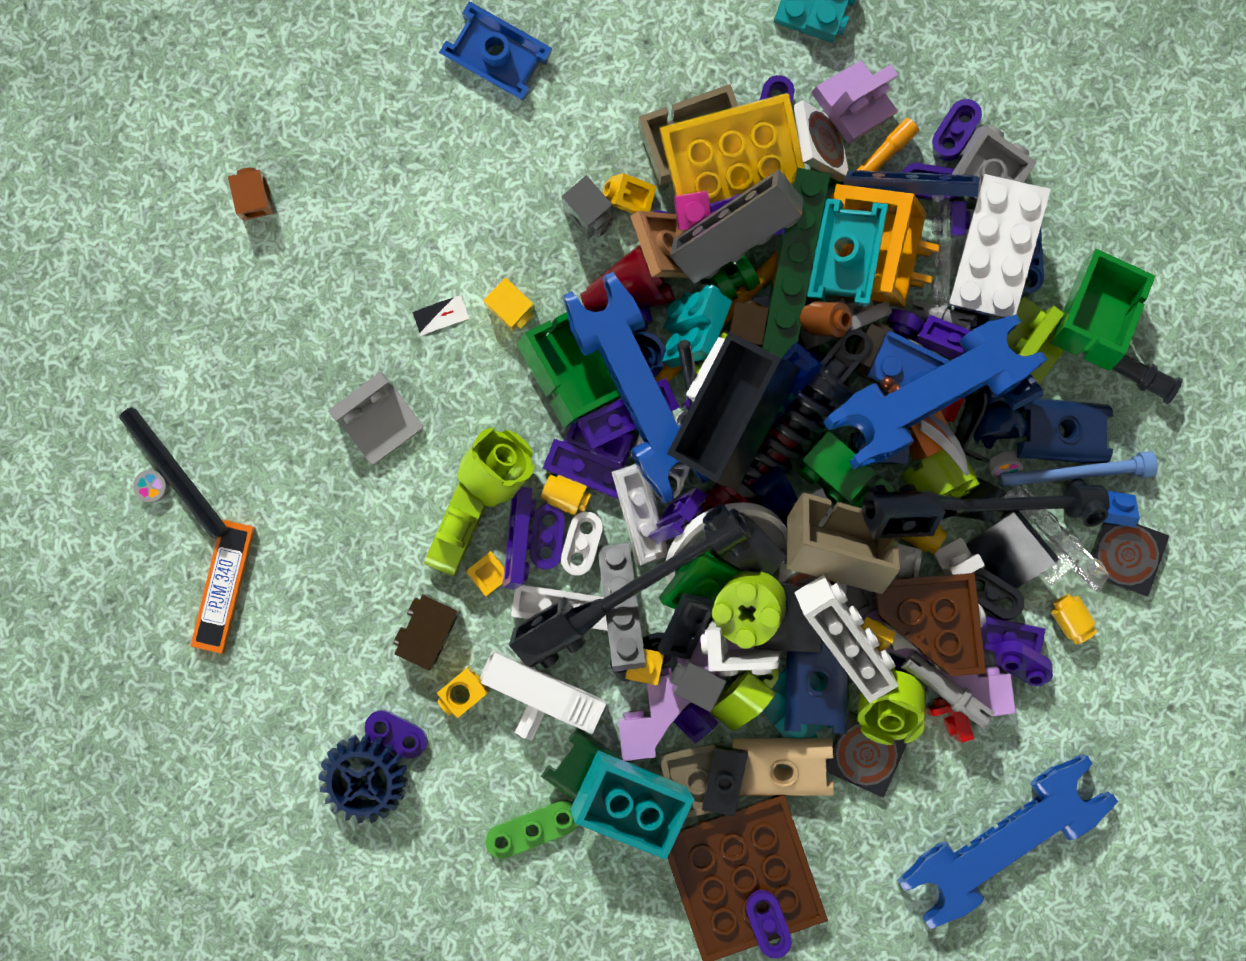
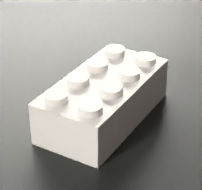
(999, 247)

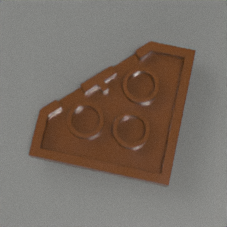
(938, 619)

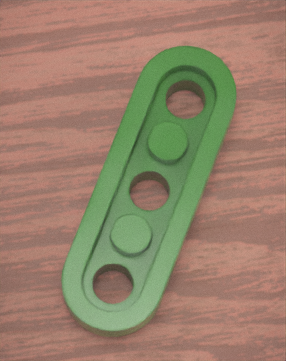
(516, 833)

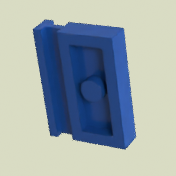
(903, 360)

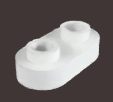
(581, 543)

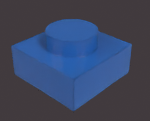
(1122, 509)

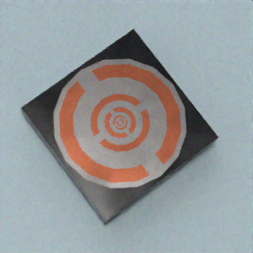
(1130, 555)
(864, 760)

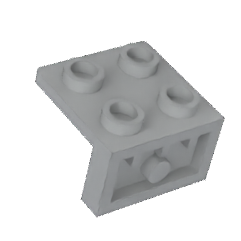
(376, 418)

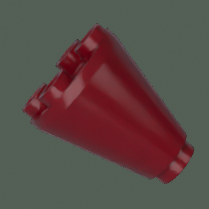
(636, 279)

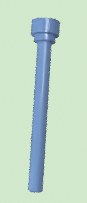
(1142, 464)

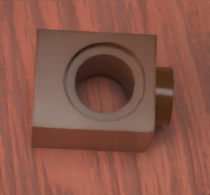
(250, 194)

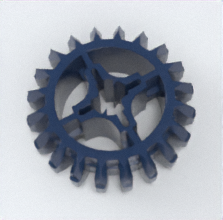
(345, 800)

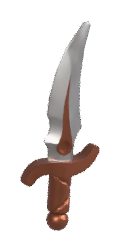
(936, 430)

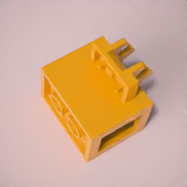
(899, 242)

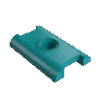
(855, 273)

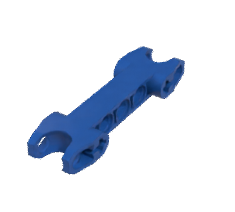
(613, 336)
(888, 417)
(962, 871)

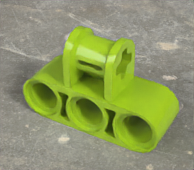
(455, 531)
(745, 698)

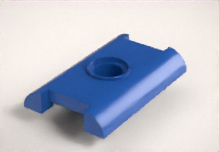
(512, 66)

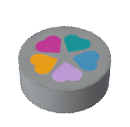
(1005, 463)
(150, 486)

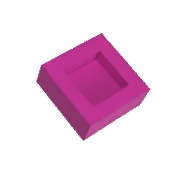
(691, 209)

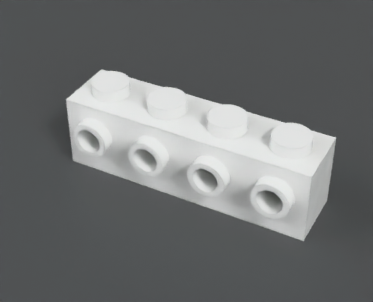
(846, 639)

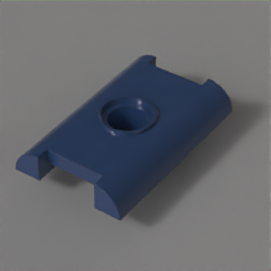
(1083, 426)
(810, 706)

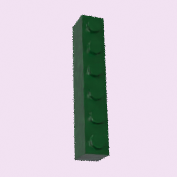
(795, 264)

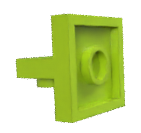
(1035, 335)

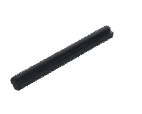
(173, 473)

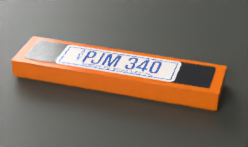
(222, 587)

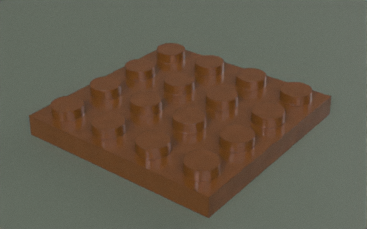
(730, 859)

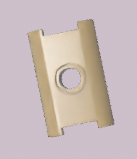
(803, 777)

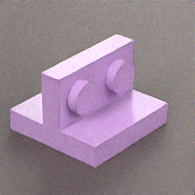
(857, 99)

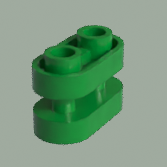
(742, 274)

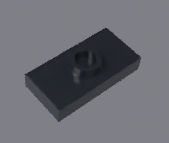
(686, 626)
(724, 780)

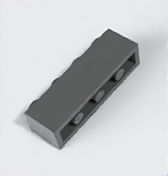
(737, 227)

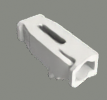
(541, 694)

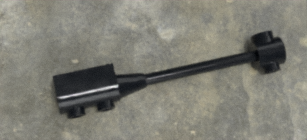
(920, 512)
(564, 626)

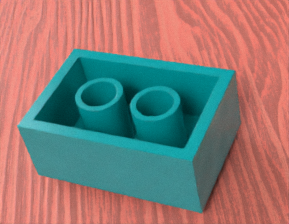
(631, 805)

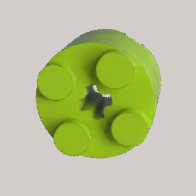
(496, 466)
(941, 476)
(745, 626)
(895, 714)

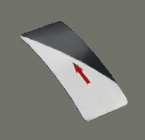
(440, 315)

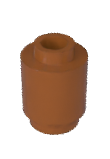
(826, 319)

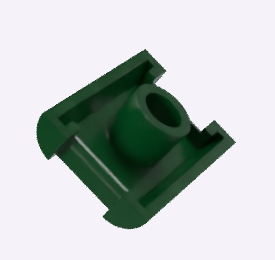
(575, 765)

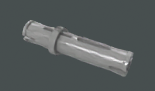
(958, 697)

